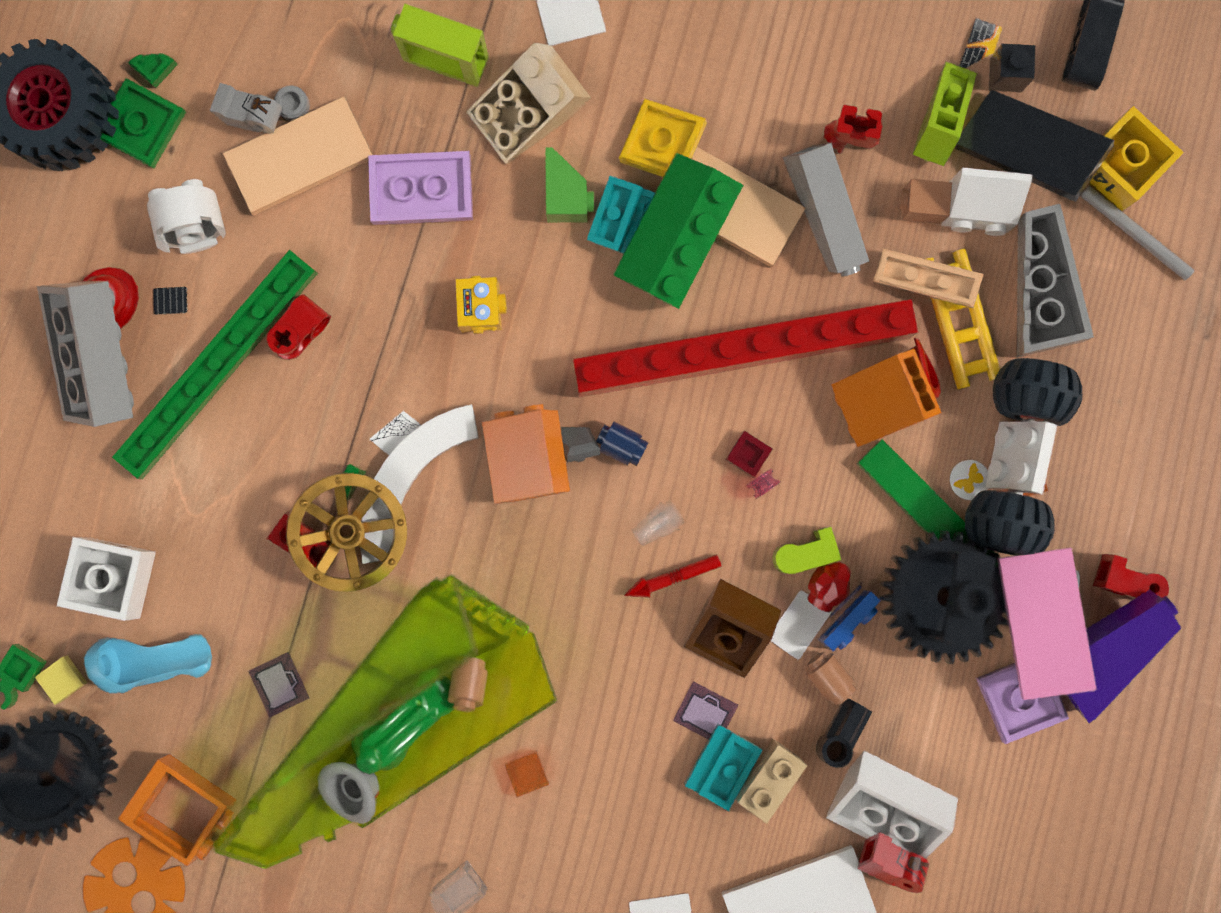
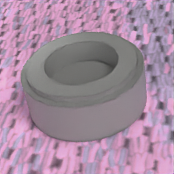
(293, 101)

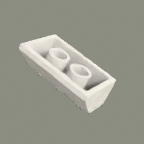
(893, 802)

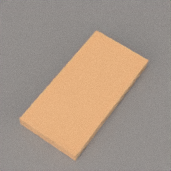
(298, 156)
(760, 216)

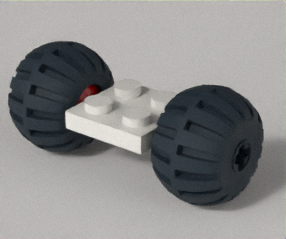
(1042, 398)

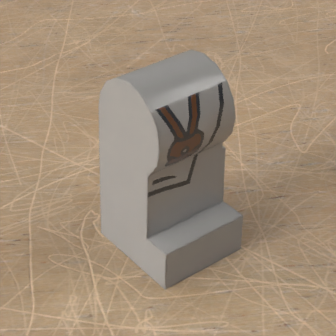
(245, 109)

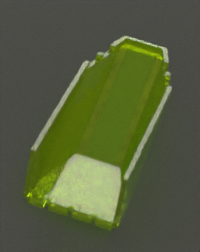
(425, 642)

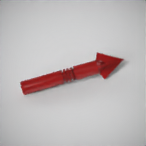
(644, 587)

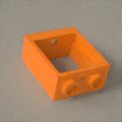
(138, 819)

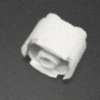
(185, 217)

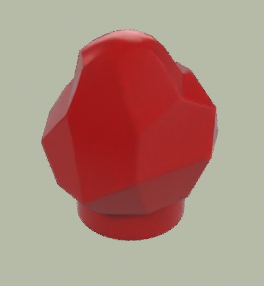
(829, 586)

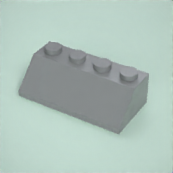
(86, 352)

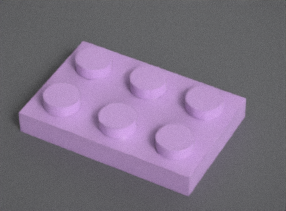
(420, 187)

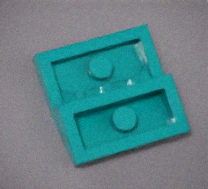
(619, 214)

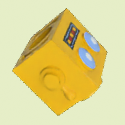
(479, 304)

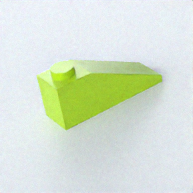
(945, 114)

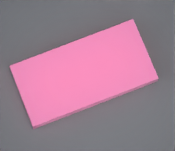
(1046, 624)

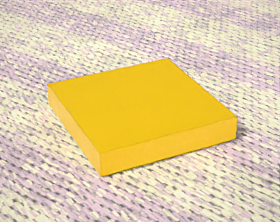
(658, 135)

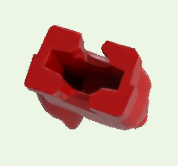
(854, 129)

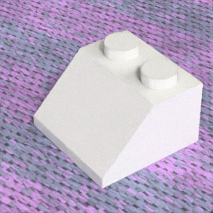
(987, 200)

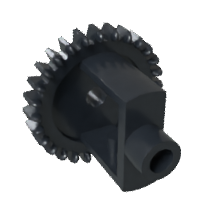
(973, 600)
(34, 757)

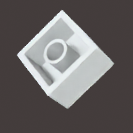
(106, 578)

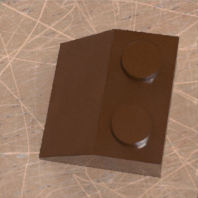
(733, 628)

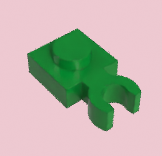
(18, 673)

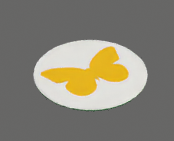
(968, 479)

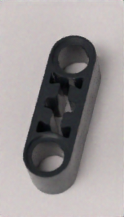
(1092, 43)

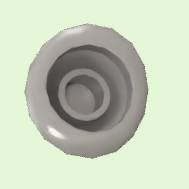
(349, 791)

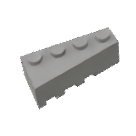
(1048, 285)

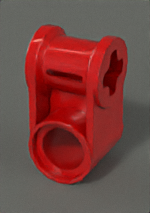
(300, 325)

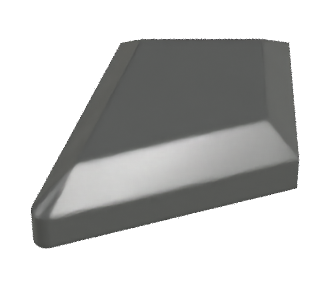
(578, 443)

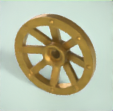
(355, 538)

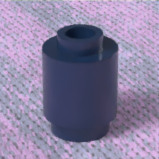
(621, 443)

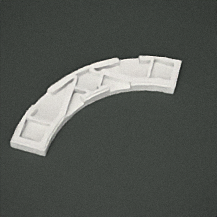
(410, 458)

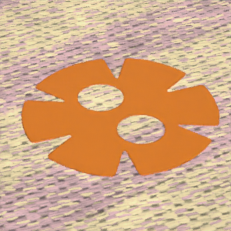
(148, 861)

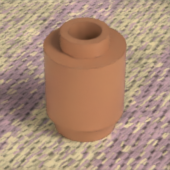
(830, 678)
(468, 685)

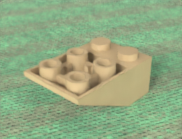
(528, 102)

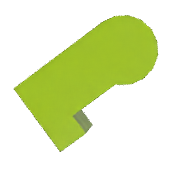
(802, 557)

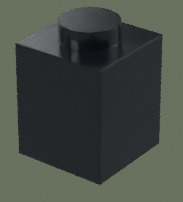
(1012, 67)

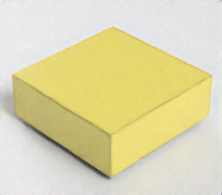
(61, 680)

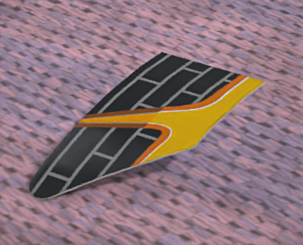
(980, 43)

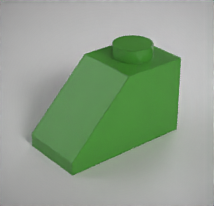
(565, 191)

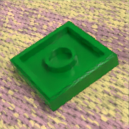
(143, 124)

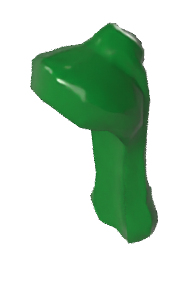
(388, 740)

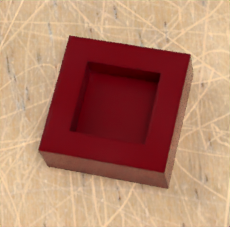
(749, 454)

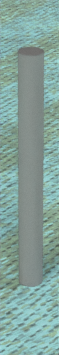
(1137, 233)

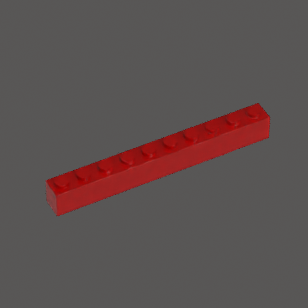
(745, 348)

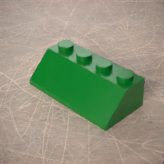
(678, 230)

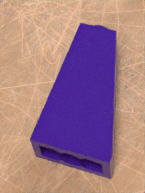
(1123, 647)

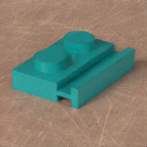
(723, 767)

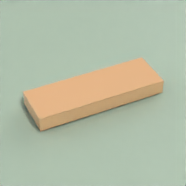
(928, 278)

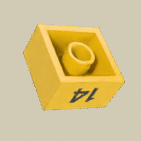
(1136, 160)

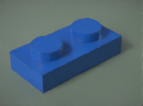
(858, 612)

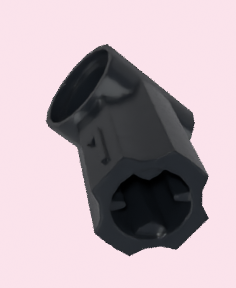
(846, 729)

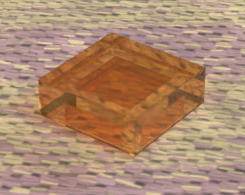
(526, 773)

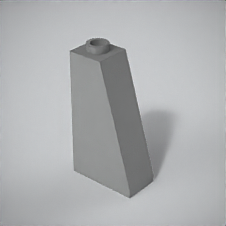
(828, 207)

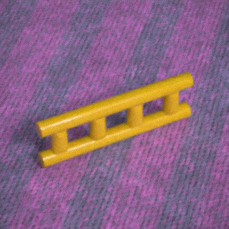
(978, 332)

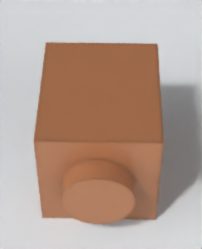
(925, 201)

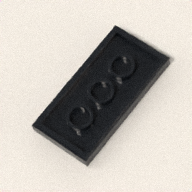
(1035, 143)

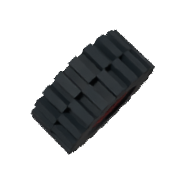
(76, 106)

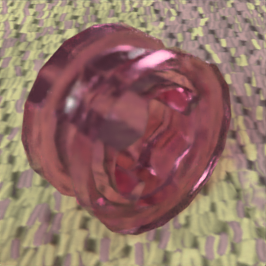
(763, 483)

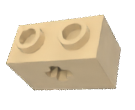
(770, 781)

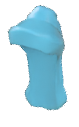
(122, 665)

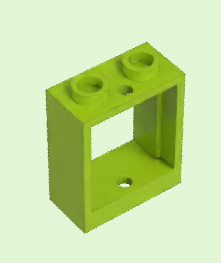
(440, 44)

